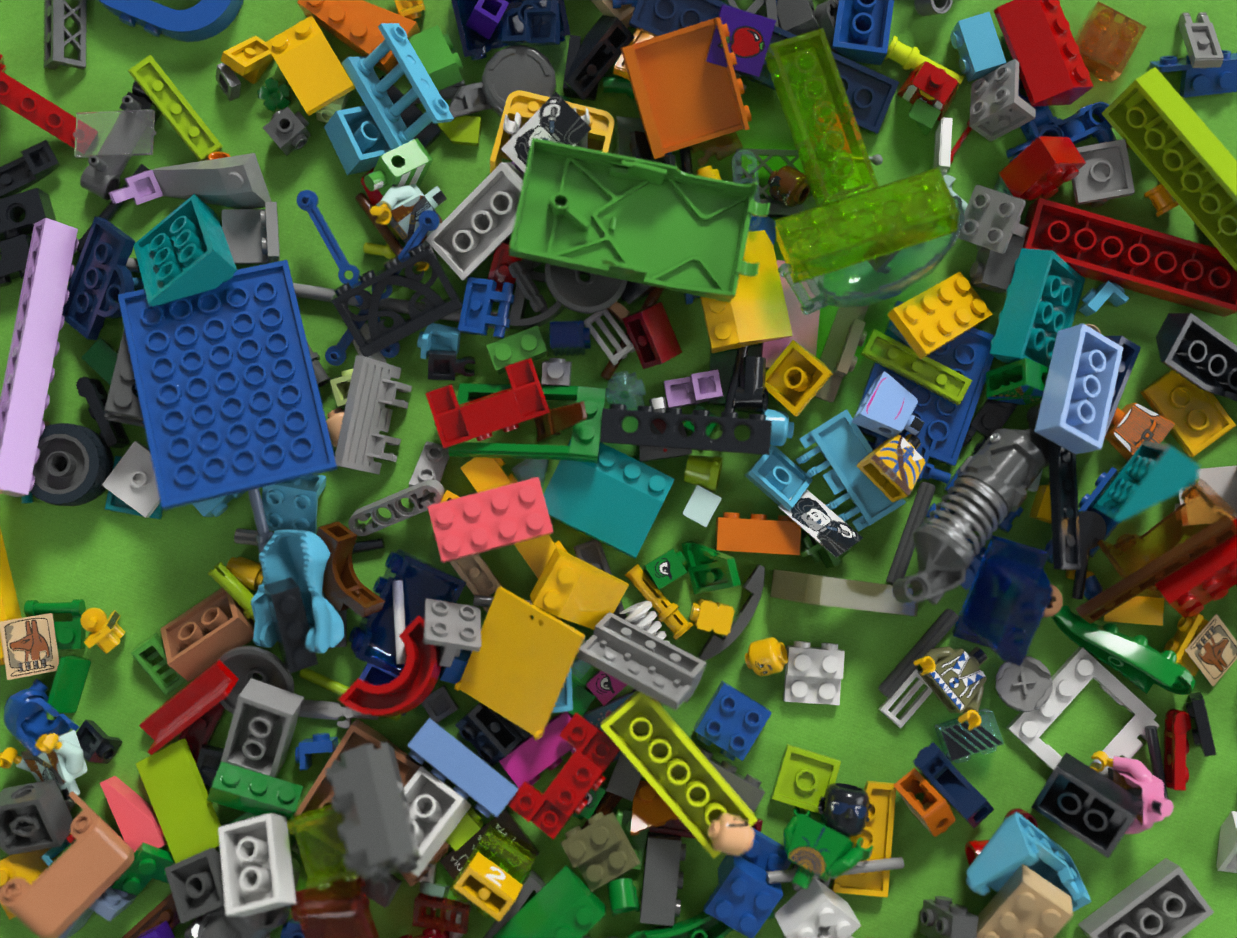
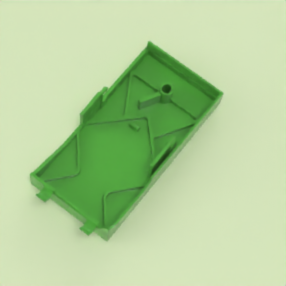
(634, 220)

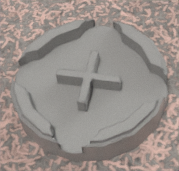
(1024, 686)

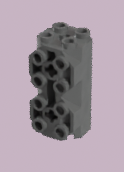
(375, 813)

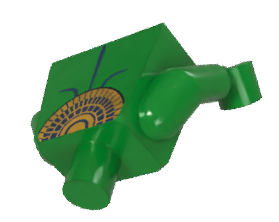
(819, 850)

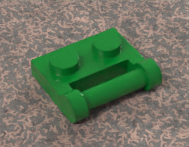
(68, 633)

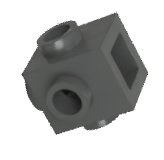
(288, 130)

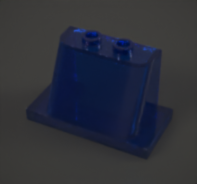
(1006, 599)

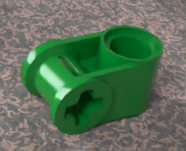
(623, 896)

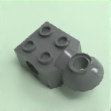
(33, 817)

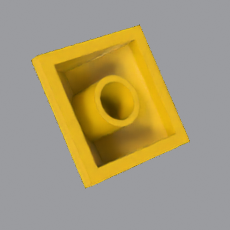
(796, 377)

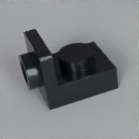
(96, 744)

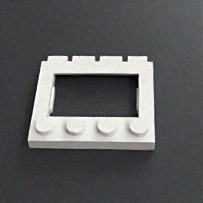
(1067, 684)

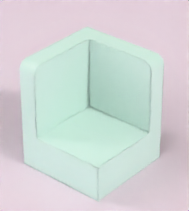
(701, 506)

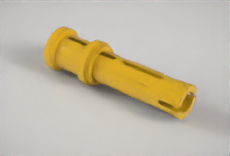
(667, 612)

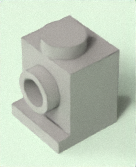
(556, 372)

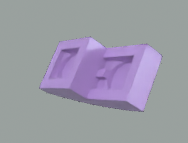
(693, 390)

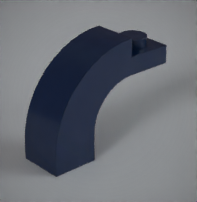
(952, 785)

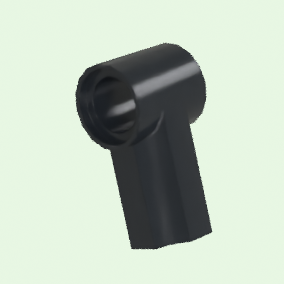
(752, 393)

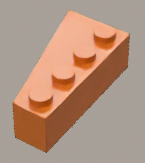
(357, 25)

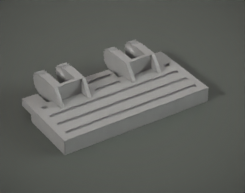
(367, 416)

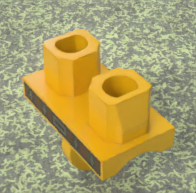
(103, 631)

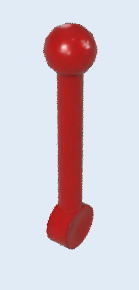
(960, 141)

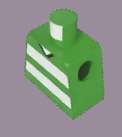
(400, 167)

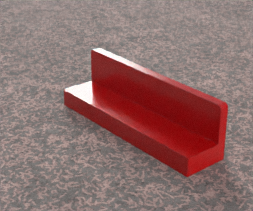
(188, 705)

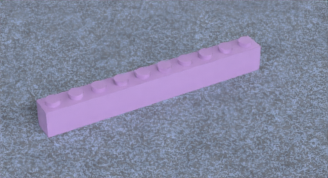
(33, 352)

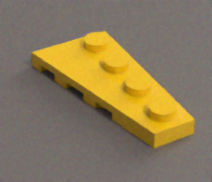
(877, 833)

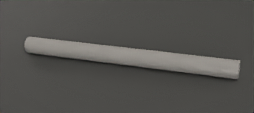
(861, 867)

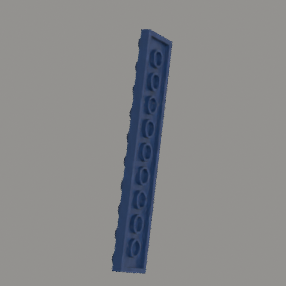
(866, 89)

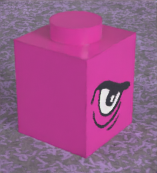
(604, 686)

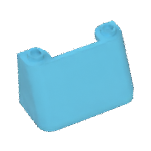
(1023, 843)

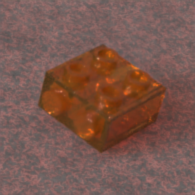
(1107, 41)

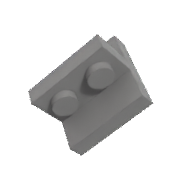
(1104, 175)

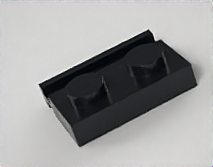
(1202, 735)

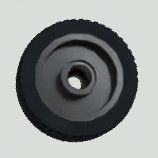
(71, 465)

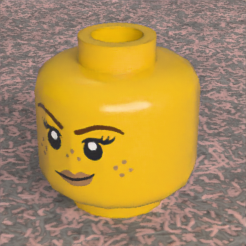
(766, 656)

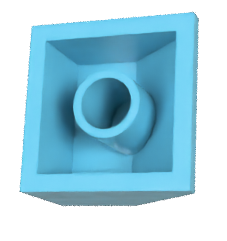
(356, 139)

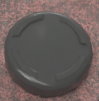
(516, 70)

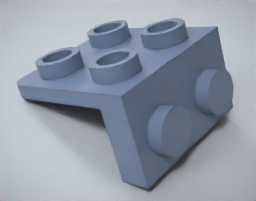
(108, 905)

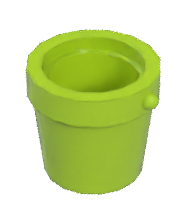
(703, 471)

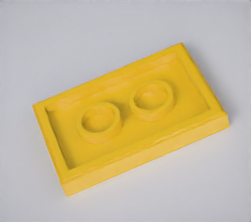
(1195, 412)

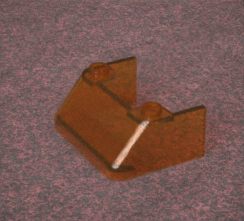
(1200, 509)

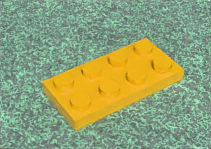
(939, 314)

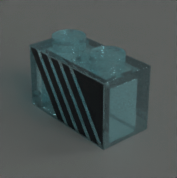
(960, 743)

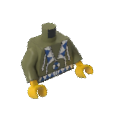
(956, 680)

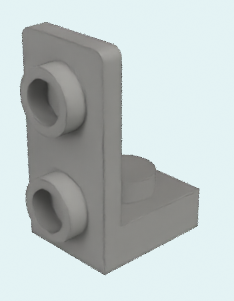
(430, 465)

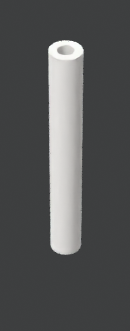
(399, 620)

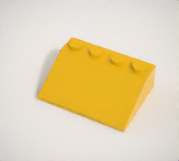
(758, 308)

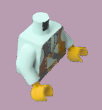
(402, 209)
(60, 760)

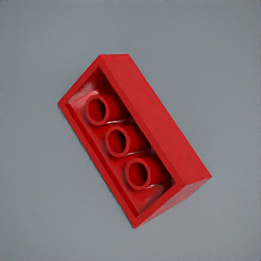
(1045, 51)

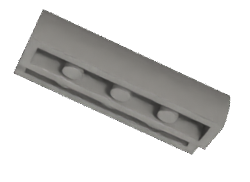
(643, 661)

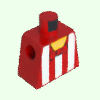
(931, 86)

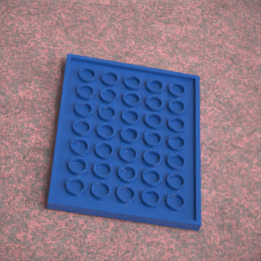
(227, 387)

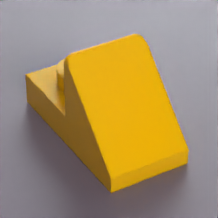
(248, 58)

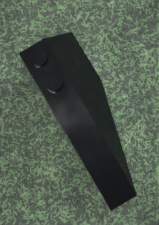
(1199, 354)

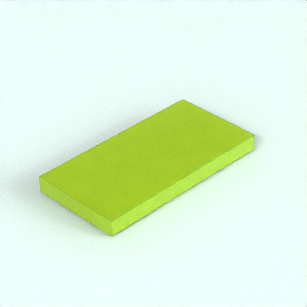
(180, 800)

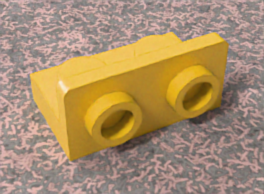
(1187, 631)

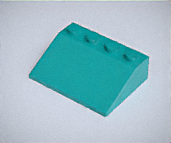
(184, 254)
(1037, 306)
(1146, 479)
(608, 498)

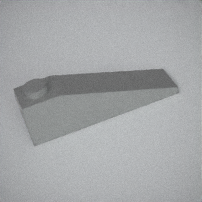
(220, 181)

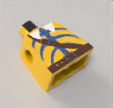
(894, 466)

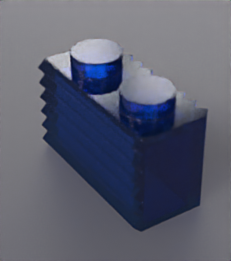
(569, 338)

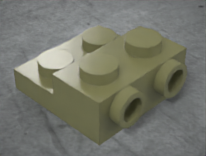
(600, 850)

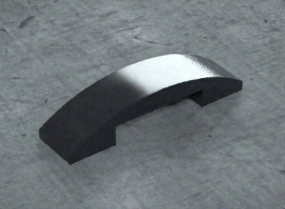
(27, 170)

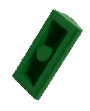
(69, 683)

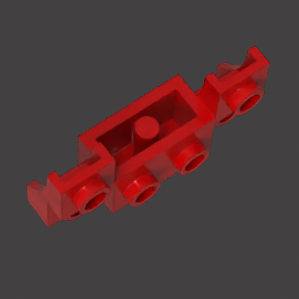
(489, 413)
(574, 781)

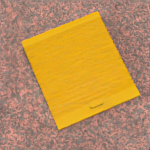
(520, 662)

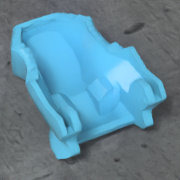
(304, 559)

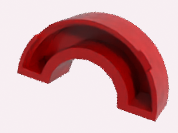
(409, 688)

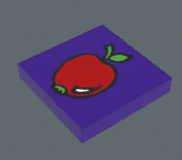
(747, 39)

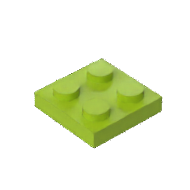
(804, 777)

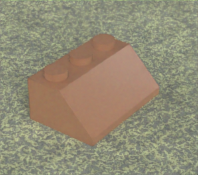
(205, 634)

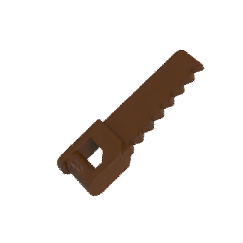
(558, 420)

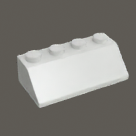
(479, 221)

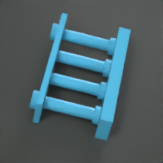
(375, 94)

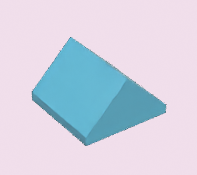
(779, 478)

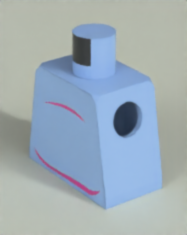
(888, 408)

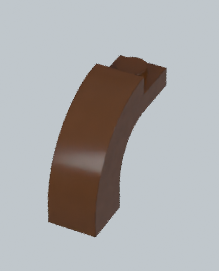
(339, 578)

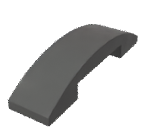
(754, 585)

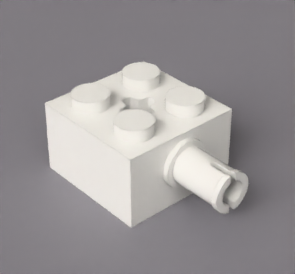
(817, 914)

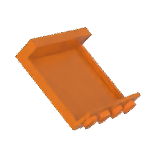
(680, 93)

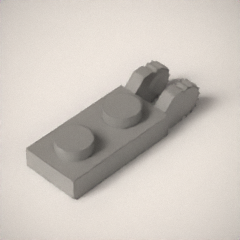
(1201, 41)

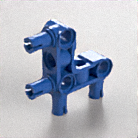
(1076, 127)

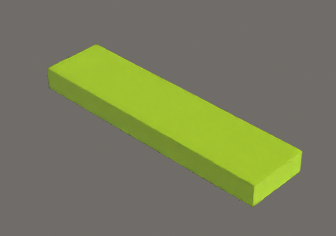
(175, 108)
(922, 371)

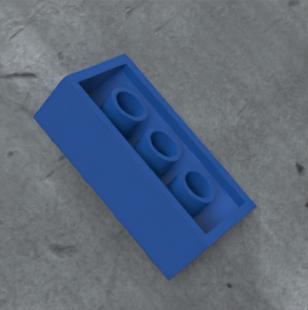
(863, 29)

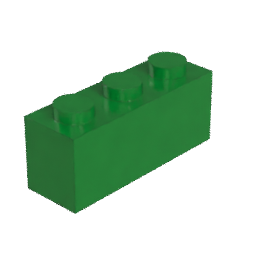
(254, 792)

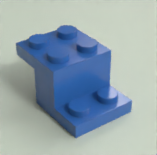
(743, 895)

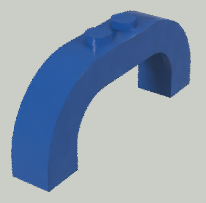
(188, 25)

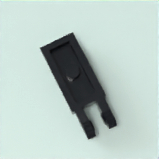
(988, 418)
(111, 432)

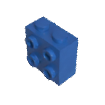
(731, 722)

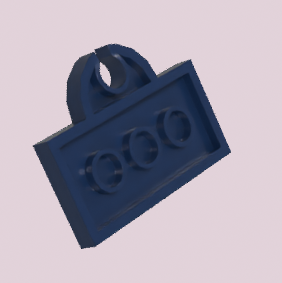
(99, 279)

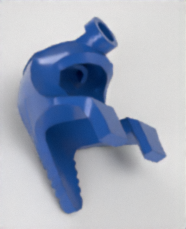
(28, 720)

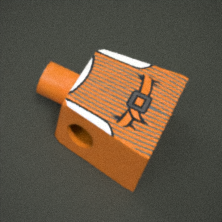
(1135, 425)

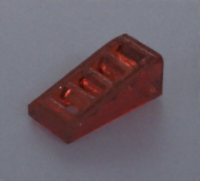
(424, 920)

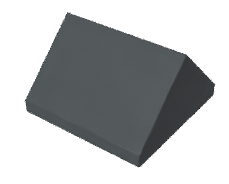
(197, 884)

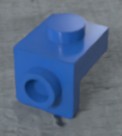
(318, 744)

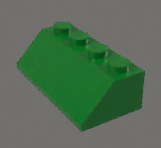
(558, 910)

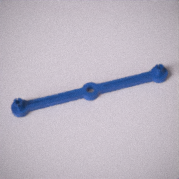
(308, 201)
(428, 221)

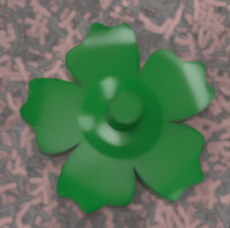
(274, 95)

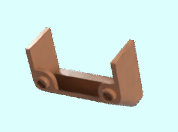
(73, 879)

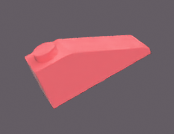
(133, 815)

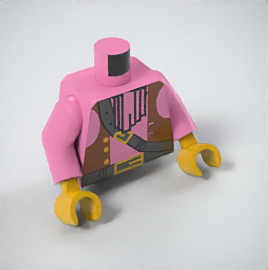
(1140, 782)

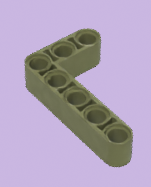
(839, 593)

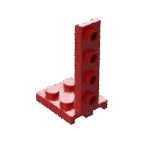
(36, 108)

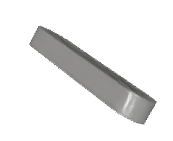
(394, 505)

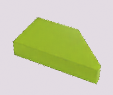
(463, 130)

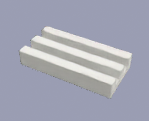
(942, 146)
(622, 353)
(913, 707)

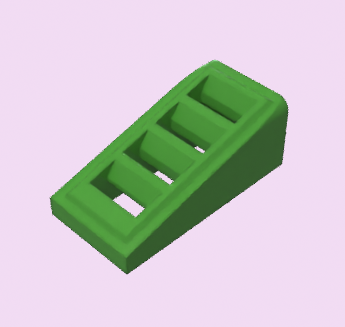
(145, 662)

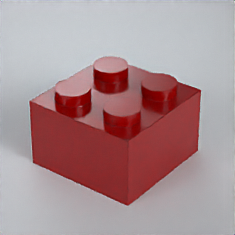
(1042, 168)

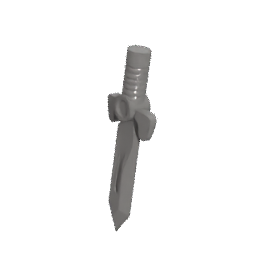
(332, 711)

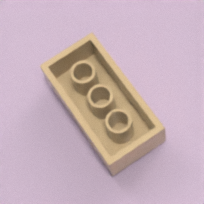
(1025, 908)

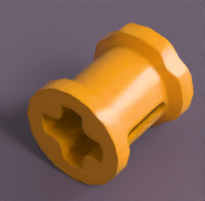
(1161, 199)

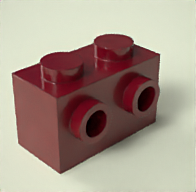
(652, 335)

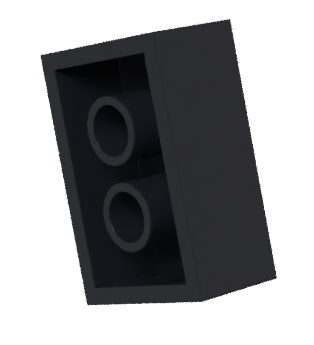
(1087, 804)

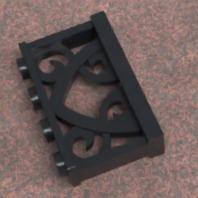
(380, 334)

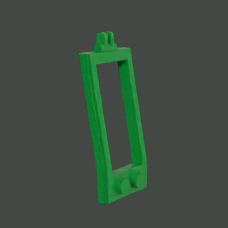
(584, 439)

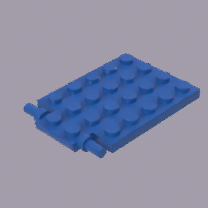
(944, 421)

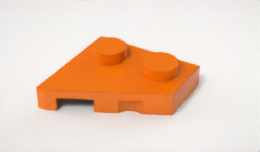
(649, 809)

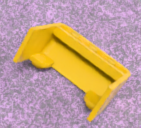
(529, 103)

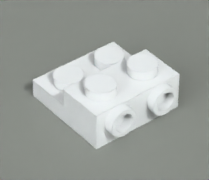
(813, 673)

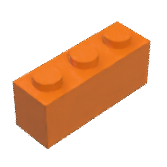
(757, 534)

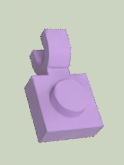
(140, 187)

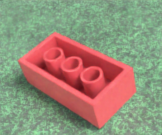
(490, 520)

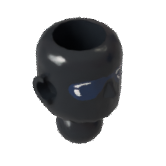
(844, 809)

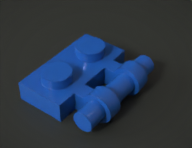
(478, 305)

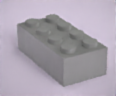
(1153, 906)

